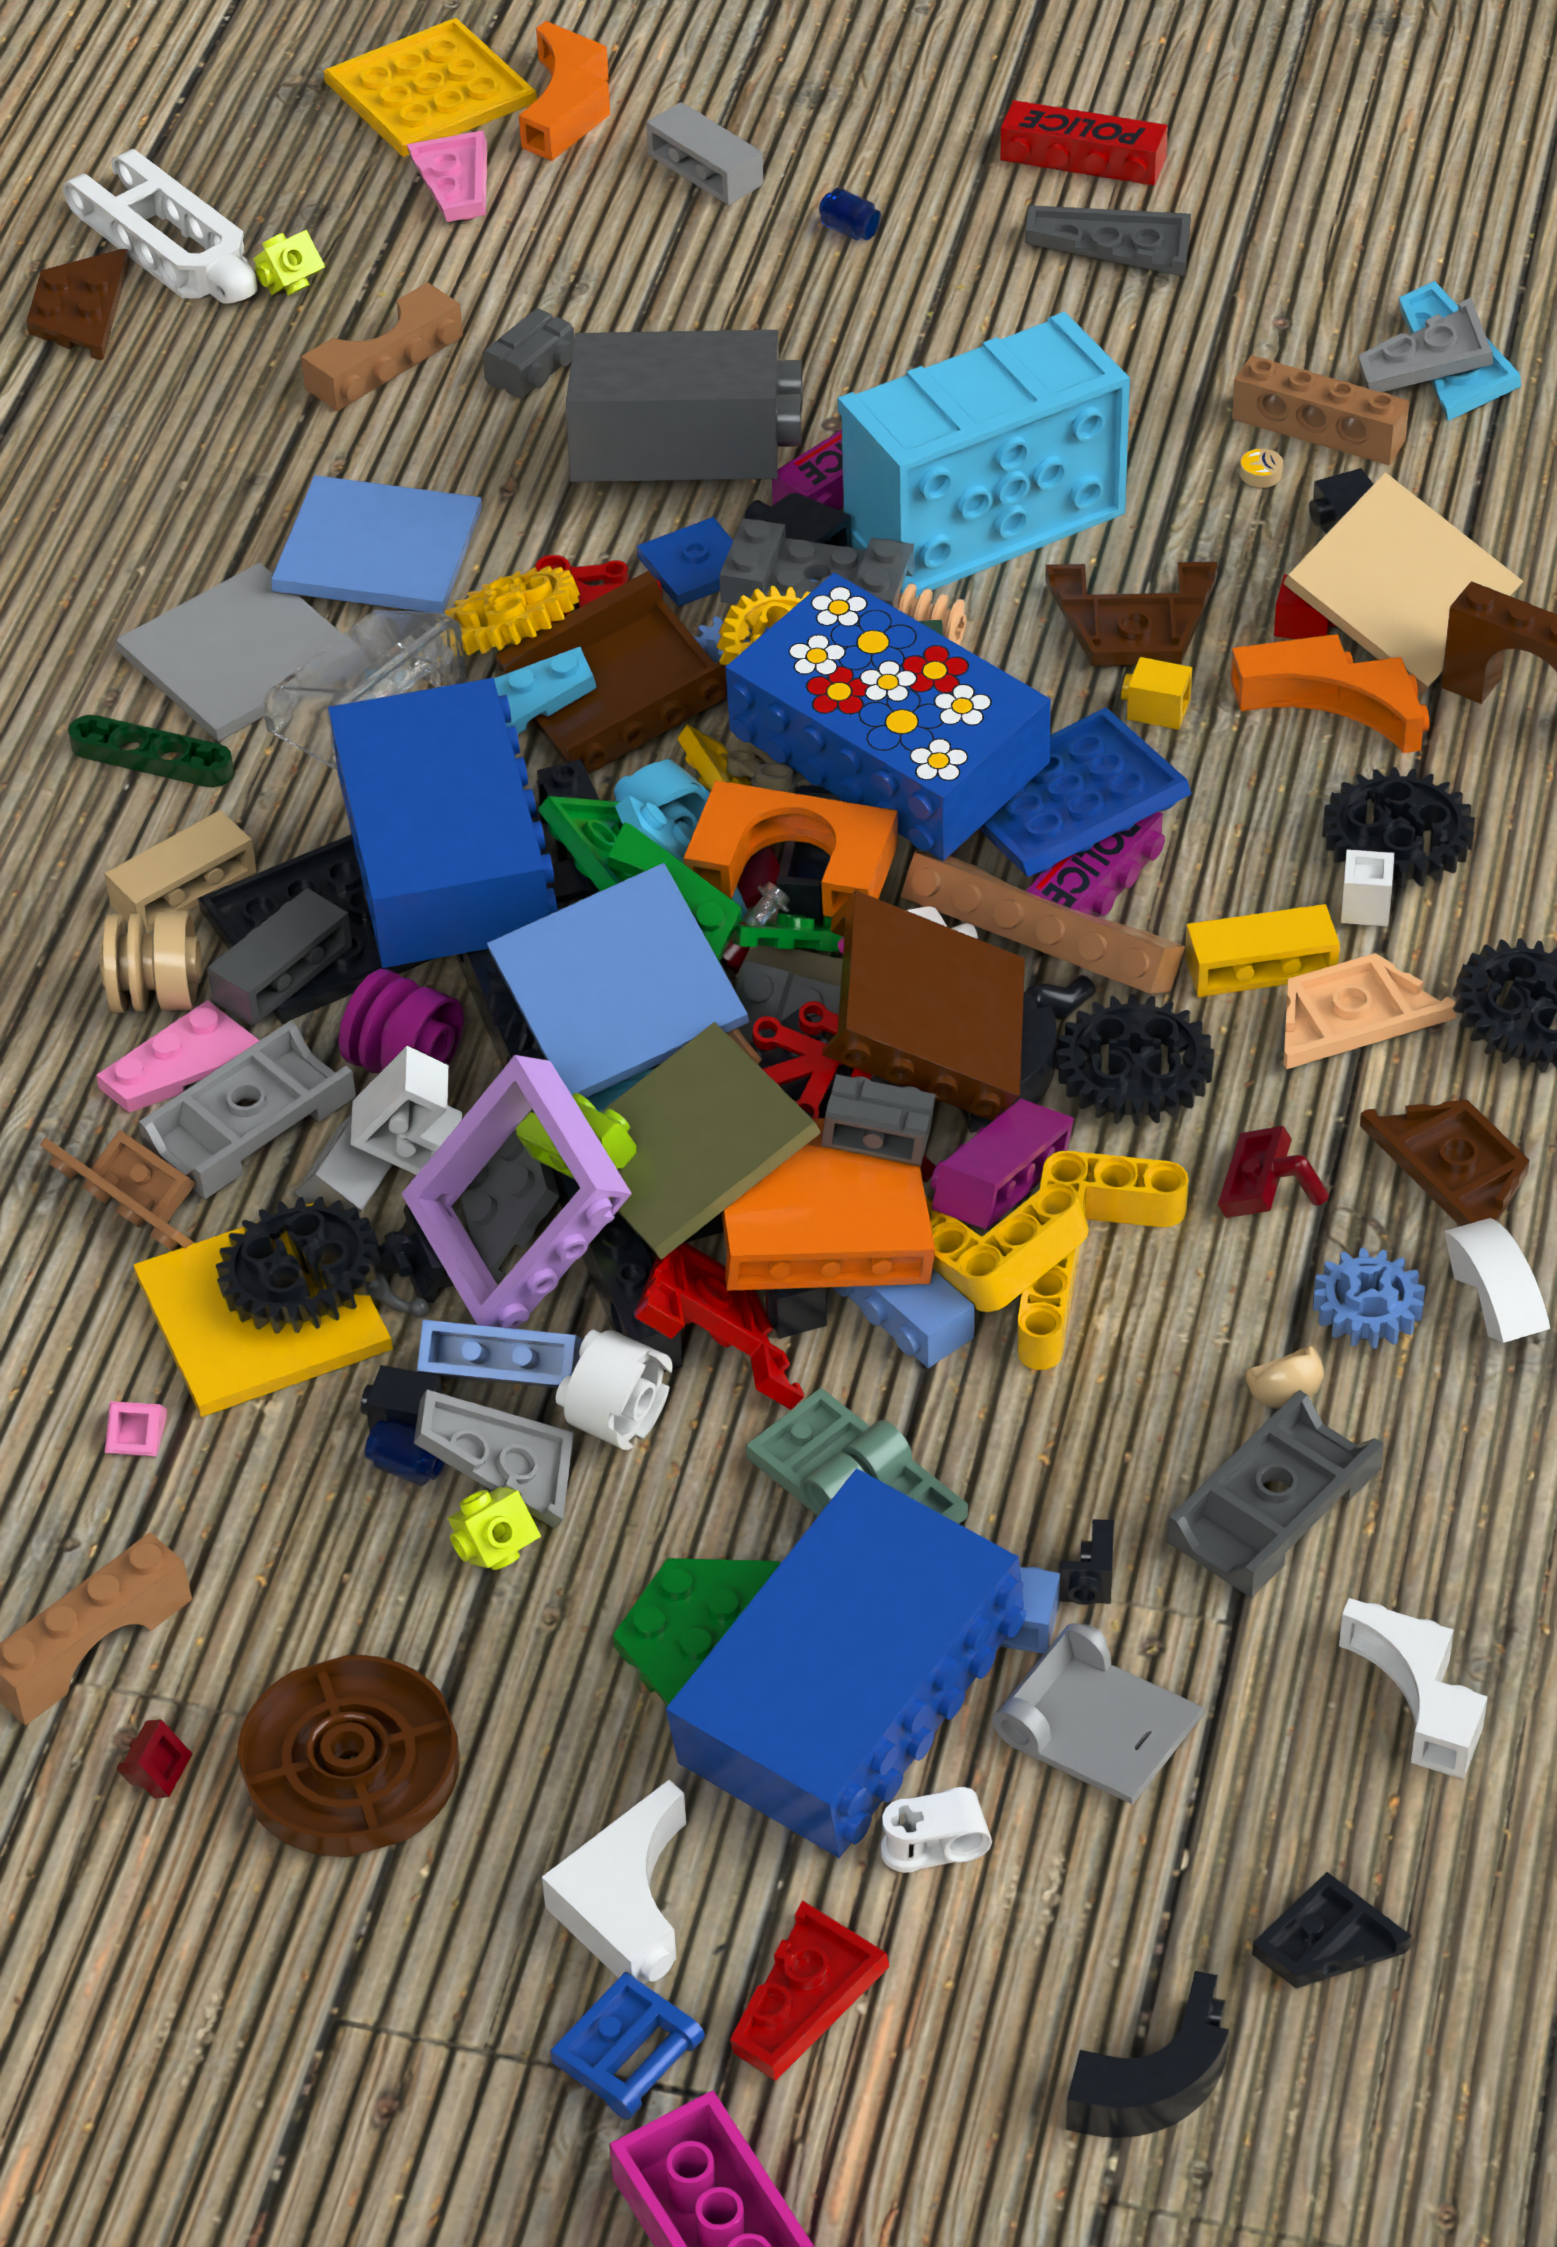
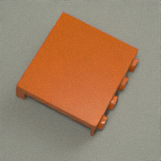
(830, 1224)

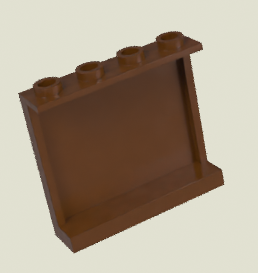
(643, 667)
(928, 1007)

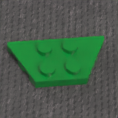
(685, 1617)

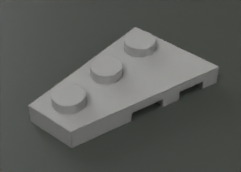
(1435, 351)

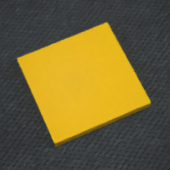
(429, 85)
(231, 1359)

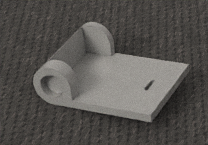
(1094, 1716)

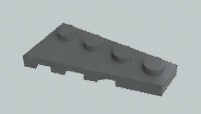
(1122, 236)

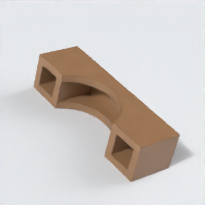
(348, 370)
(134, 1588)

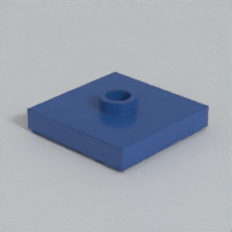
(688, 560)

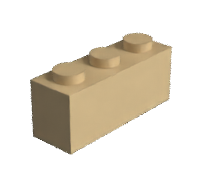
(181, 869)

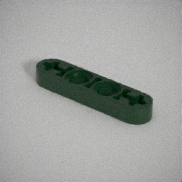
(200, 763)

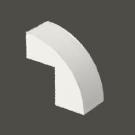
(1491, 1260)

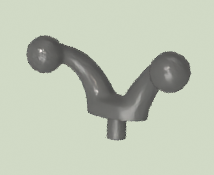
(380, 1290)

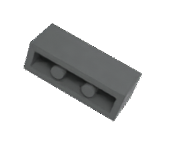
(279, 956)

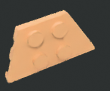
(1354, 1008)

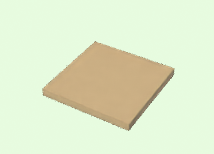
(1394, 575)

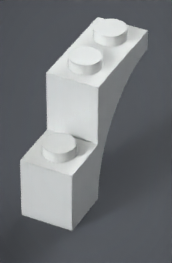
(1416, 1659)

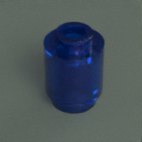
(849, 214)
(394, 1452)

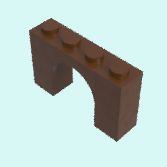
(1482, 629)

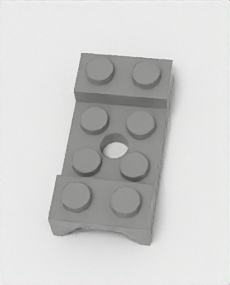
(210, 1134)

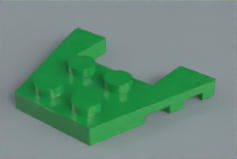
(711, 908)
(788, 932)

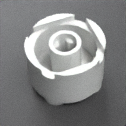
(615, 1388)

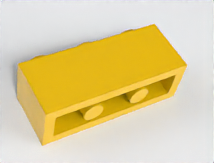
(1259, 949)

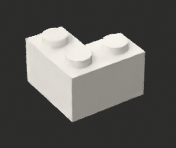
(405, 1111)

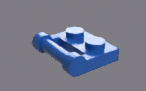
(613, 2032)

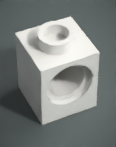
(1367, 888)

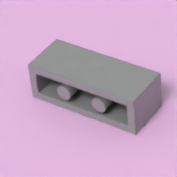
(705, 153)

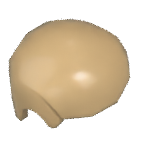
(1282, 1378)

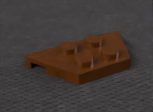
(79, 301)
(1452, 1157)

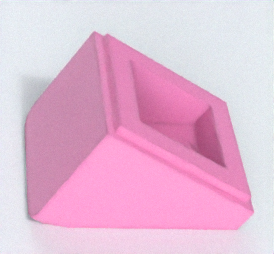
(135, 1428)

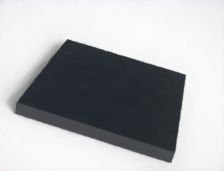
(332, 874)

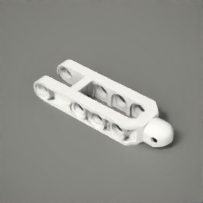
(156, 193)

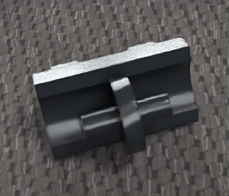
(413, 1256)

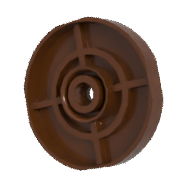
(340, 1708)

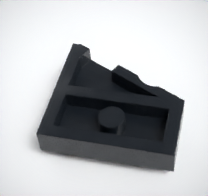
(1328, 1935)

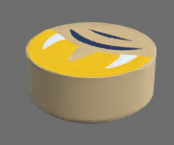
(1261, 468)

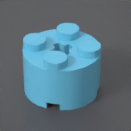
(668, 788)

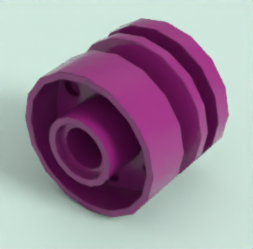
(397, 1013)

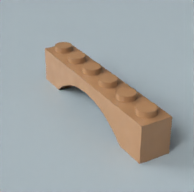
(1062, 932)

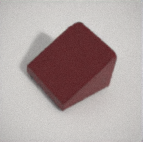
(758, 871)

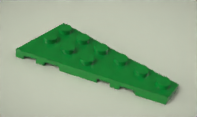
(589, 834)

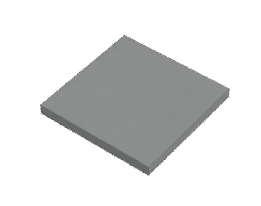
(228, 649)

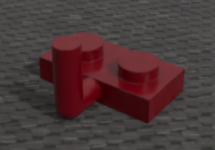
(1256, 1171)

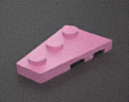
(454, 173)
(175, 1058)

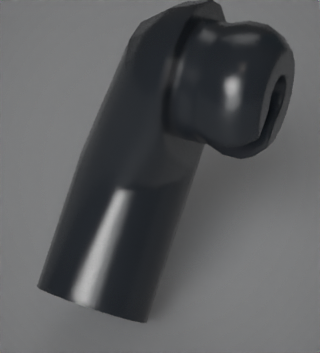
(1063, 999)

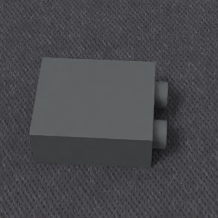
(680, 405)

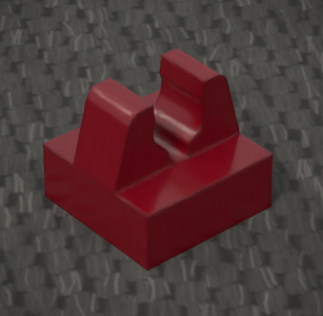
(155, 1759)

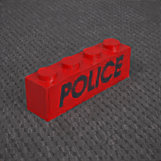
(1083, 142)

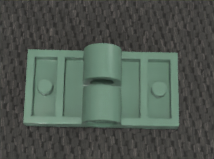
(824, 1442)

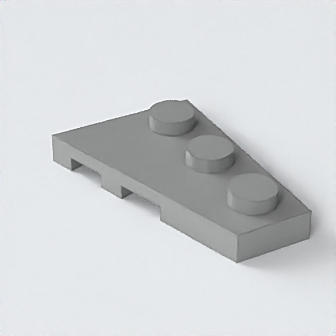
(499, 1450)

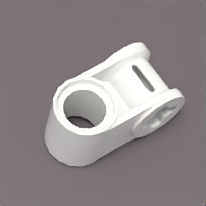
(939, 1826)

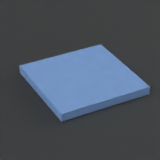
(377, 544)
(616, 981)

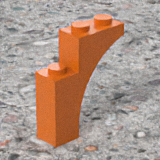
(575, 96)
(1324, 678)

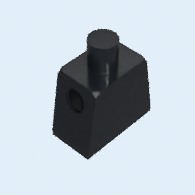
(805, 519)

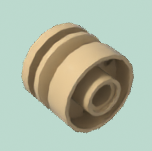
(157, 961)

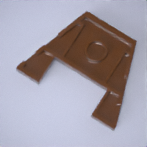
(1132, 626)

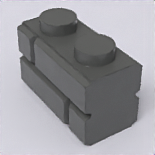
(529, 353)
(878, 1119)

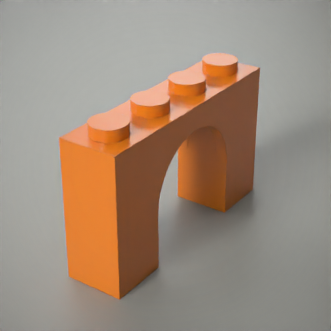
(748, 818)

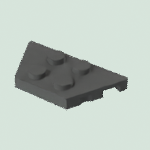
(507, 1202)

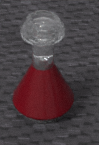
(758, 916)

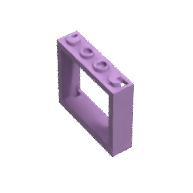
(518, 1088)

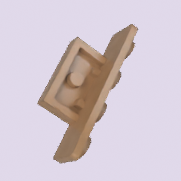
(137, 1179)

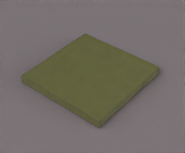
(703, 1137)

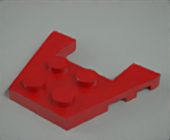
(693, 1289)

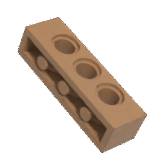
(1320, 409)

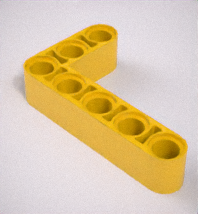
(1109, 1191)
(1014, 1252)

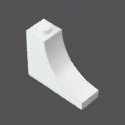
(605, 1889)

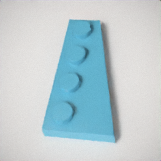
(1467, 389)
(545, 686)

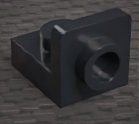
(1090, 1578)

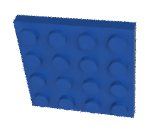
(1093, 787)

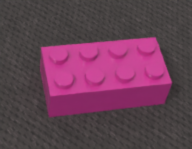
(701, 2182)

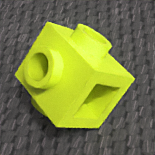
(287, 263)
(492, 1528)

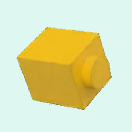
(1158, 693)

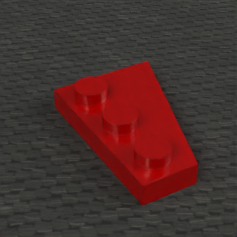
(808, 1989)

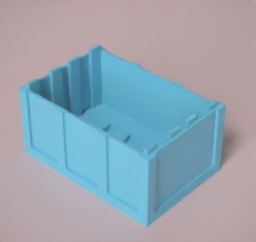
(988, 451)

